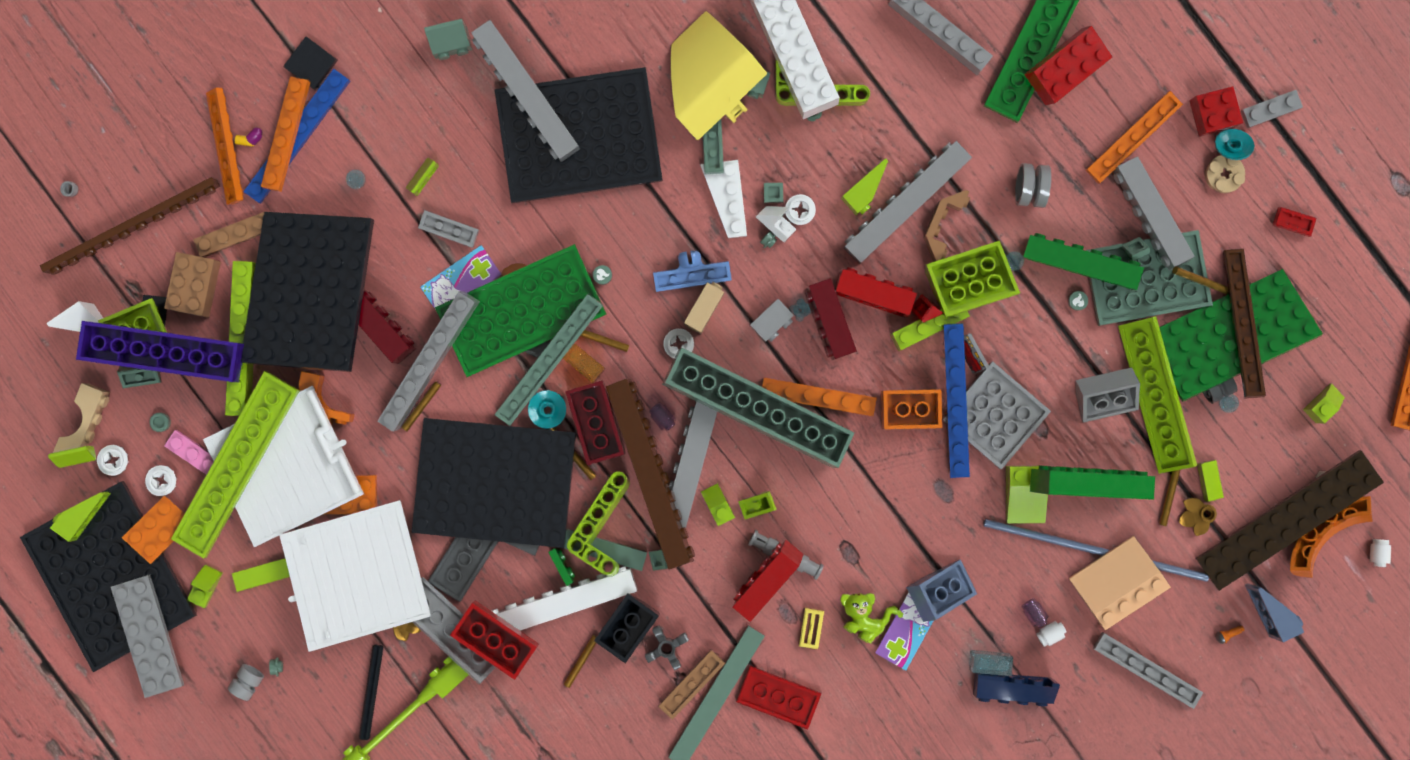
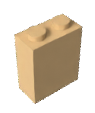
(704, 307)

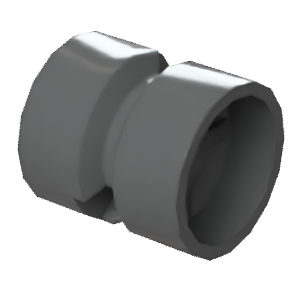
(1217, 392)

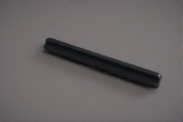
(371, 691)

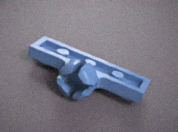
(691, 273)

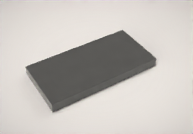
(461, 566)

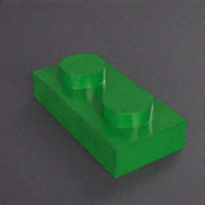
(566, 572)

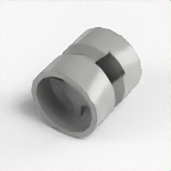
(247, 679)

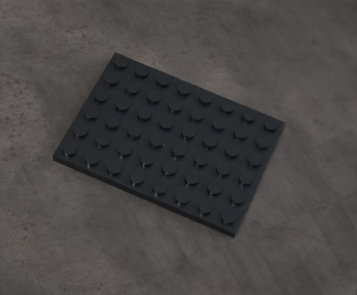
(607, 119)
(307, 291)
(494, 482)
(85, 570)

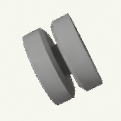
(1033, 185)

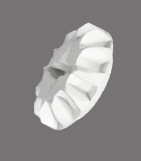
(807, 204)
(671, 338)
(110, 468)
(153, 484)

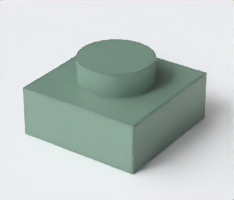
(773, 192)
(1136, 248)
(657, 560)

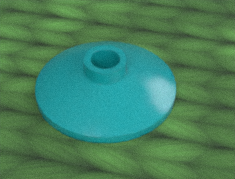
(1234, 144)
(540, 402)

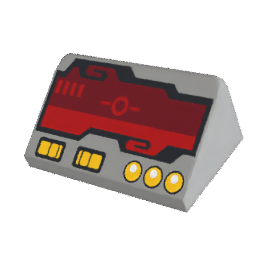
(973, 355)

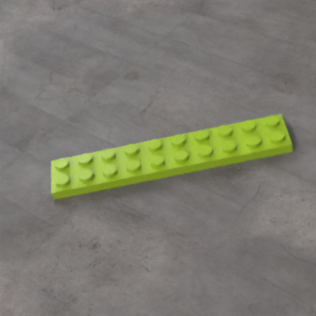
(235, 464)

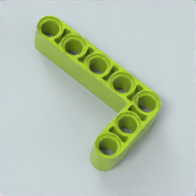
(850, 90)
(597, 524)

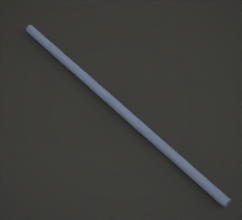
(1085, 547)

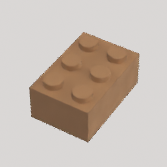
(192, 284)

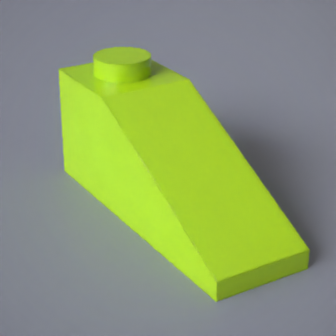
(863, 192)
(74, 520)

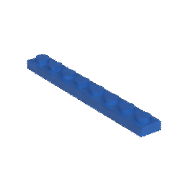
(311, 118)
(956, 400)

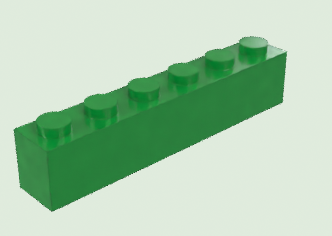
(1082, 262)

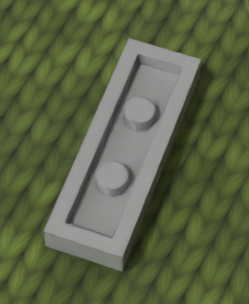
(1271, 109)
(448, 229)

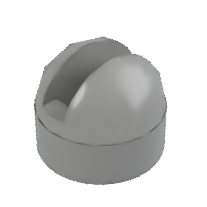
(69, 189)

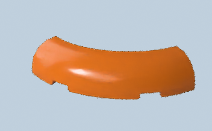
(1310, 544)

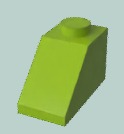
(1325, 404)

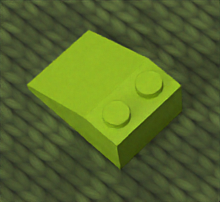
(139, 316)
(1022, 504)

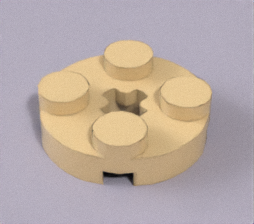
(1216, 181)

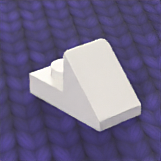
(772, 218)

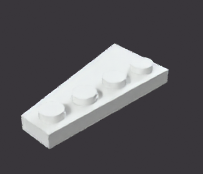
(728, 198)

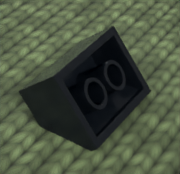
(627, 627)

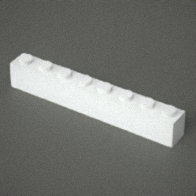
(569, 599)

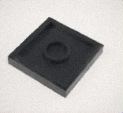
(310, 62)

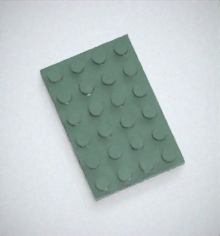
(1158, 289)

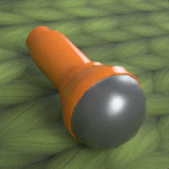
(1224, 636)

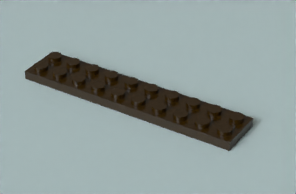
(1289, 520)

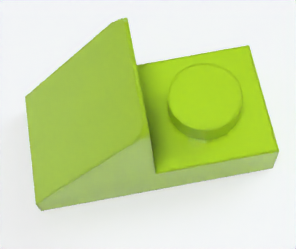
(717, 504)
(757, 505)
(204, 586)

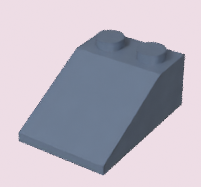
(941, 591)
(1276, 618)

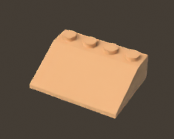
(1119, 582)

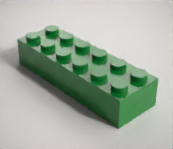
(1092, 482)

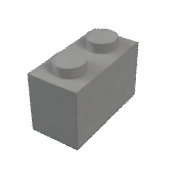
(772, 320)

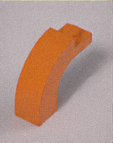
(310, 379)

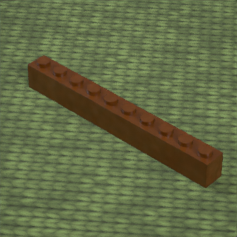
(650, 473)

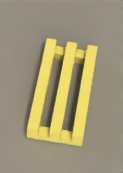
(803, 629)

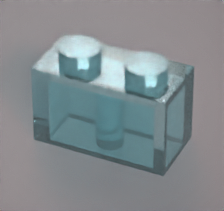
(991, 663)

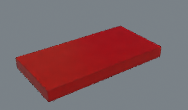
(778, 697)

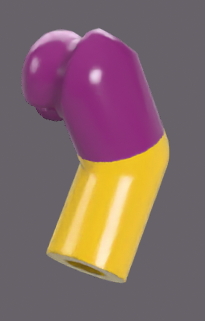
(251, 139)

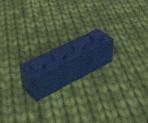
(1015, 688)

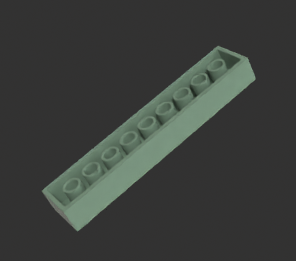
(758, 408)

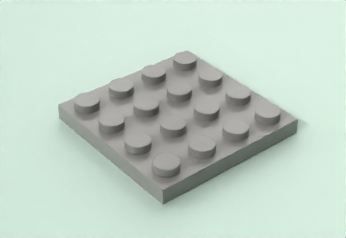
(1000, 415)

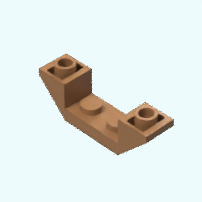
(935, 247)

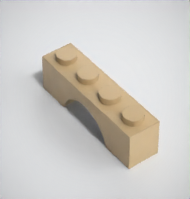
(91, 402)

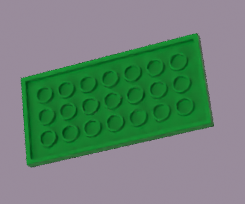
(522, 309)
(1204, 345)

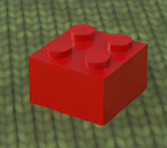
(1216, 111)

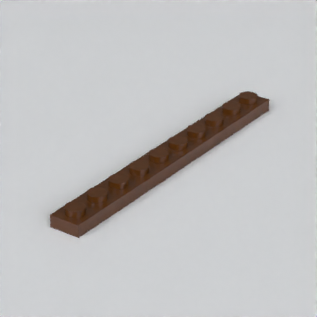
(124, 229)

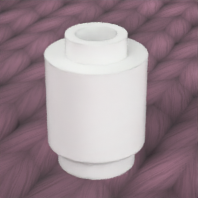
(1380, 552)
(1051, 633)

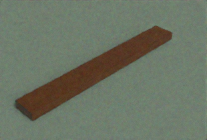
(1244, 323)

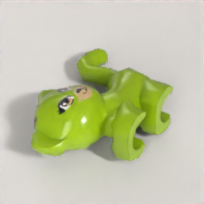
(859, 608)

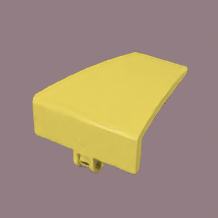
(710, 75)

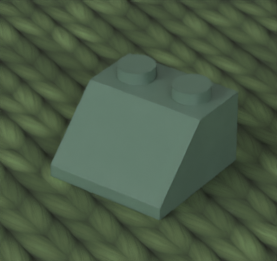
(448, 39)

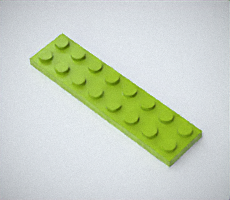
(1158, 395)

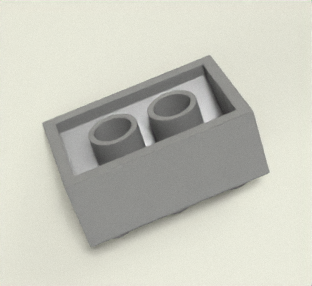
(1108, 394)

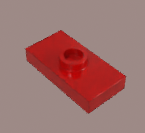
(1294, 221)

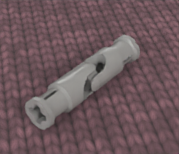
(768, 544)

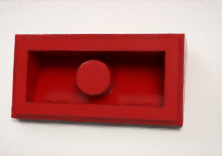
(925, 309)

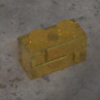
(584, 363)

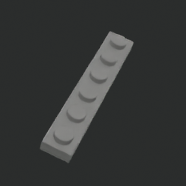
(1148, 670)

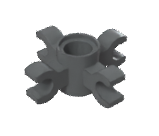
(652, 655)

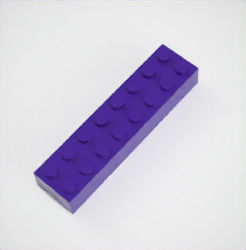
(160, 351)

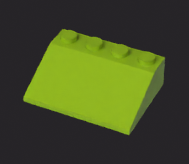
(971, 279)

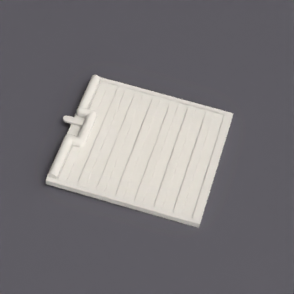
(298, 475)
(354, 575)

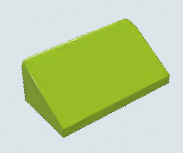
(422, 176)
(73, 456)
(1210, 480)

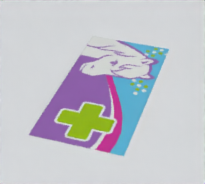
(464, 275)
(904, 635)

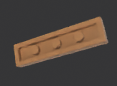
(229, 235)
(691, 684)

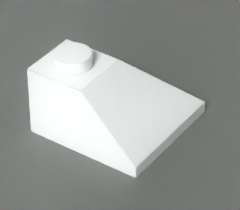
(74, 315)

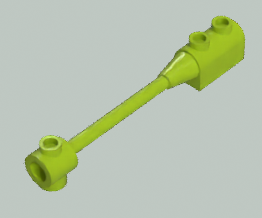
(440, 683)

